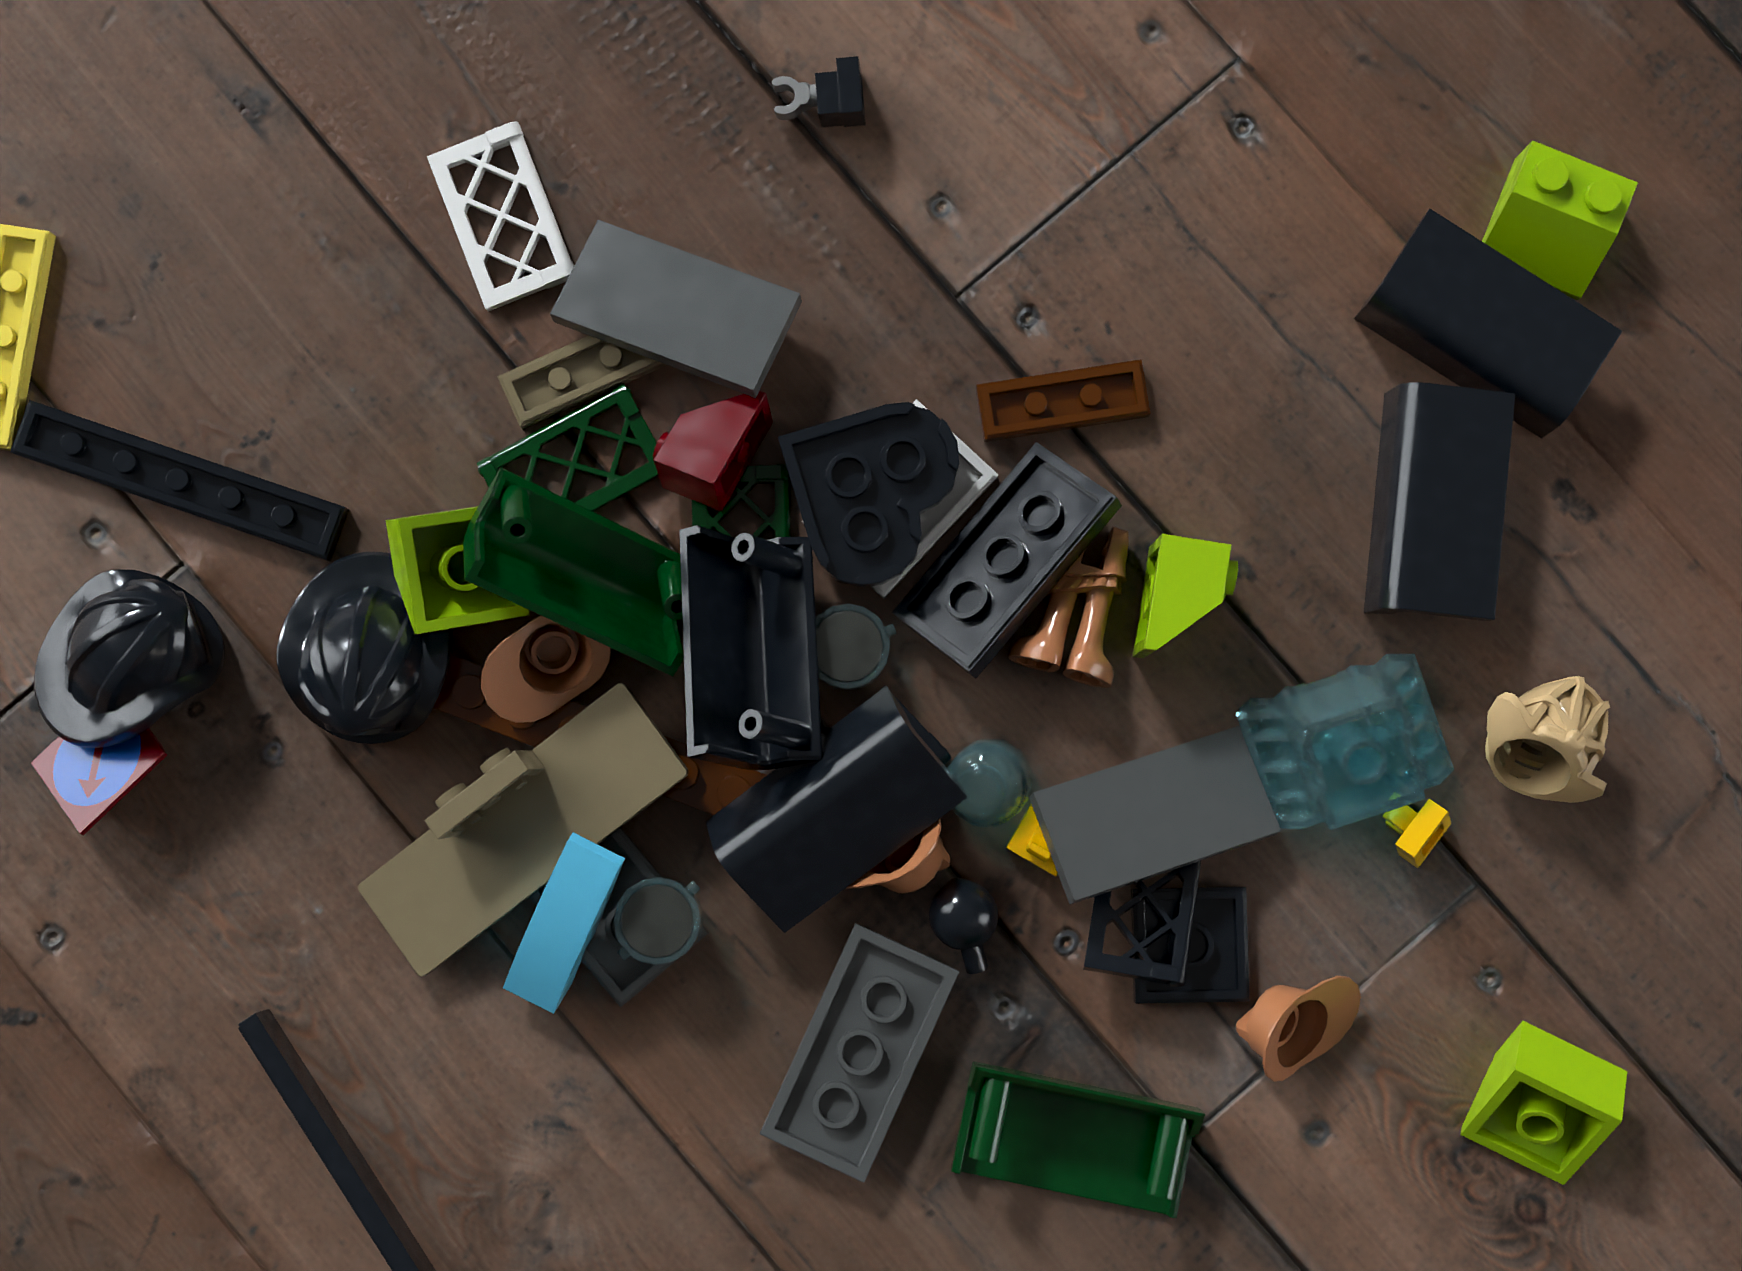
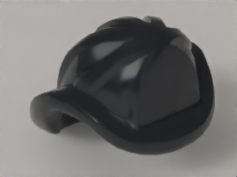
(354, 654)
(124, 657)

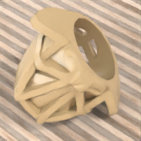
(1561, 721)

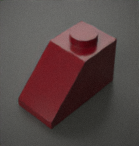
(712, 448)

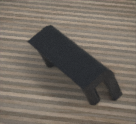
(1488, 323)
(1439, 501)
(749, 650)
(833, 819)

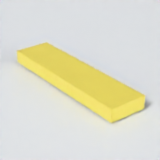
(23, 285)

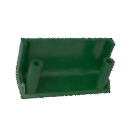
(577, 570)
(1075, 1138)

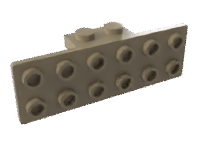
(508, 828)

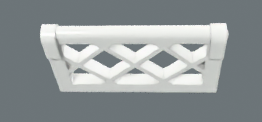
(459, 204)

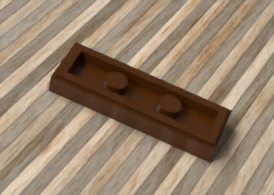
(1062, 400)

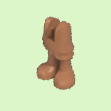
(1086, 659)

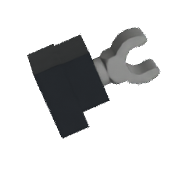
(835, 95)

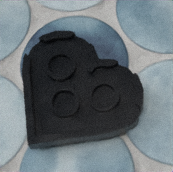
(867, 484)

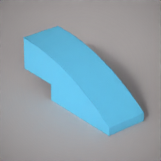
(563, 923)

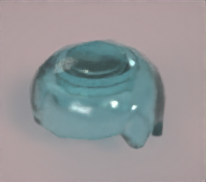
(994, 779)

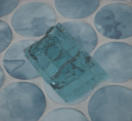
(1347, 744)

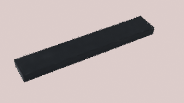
(179, 480)
(333, 1143)

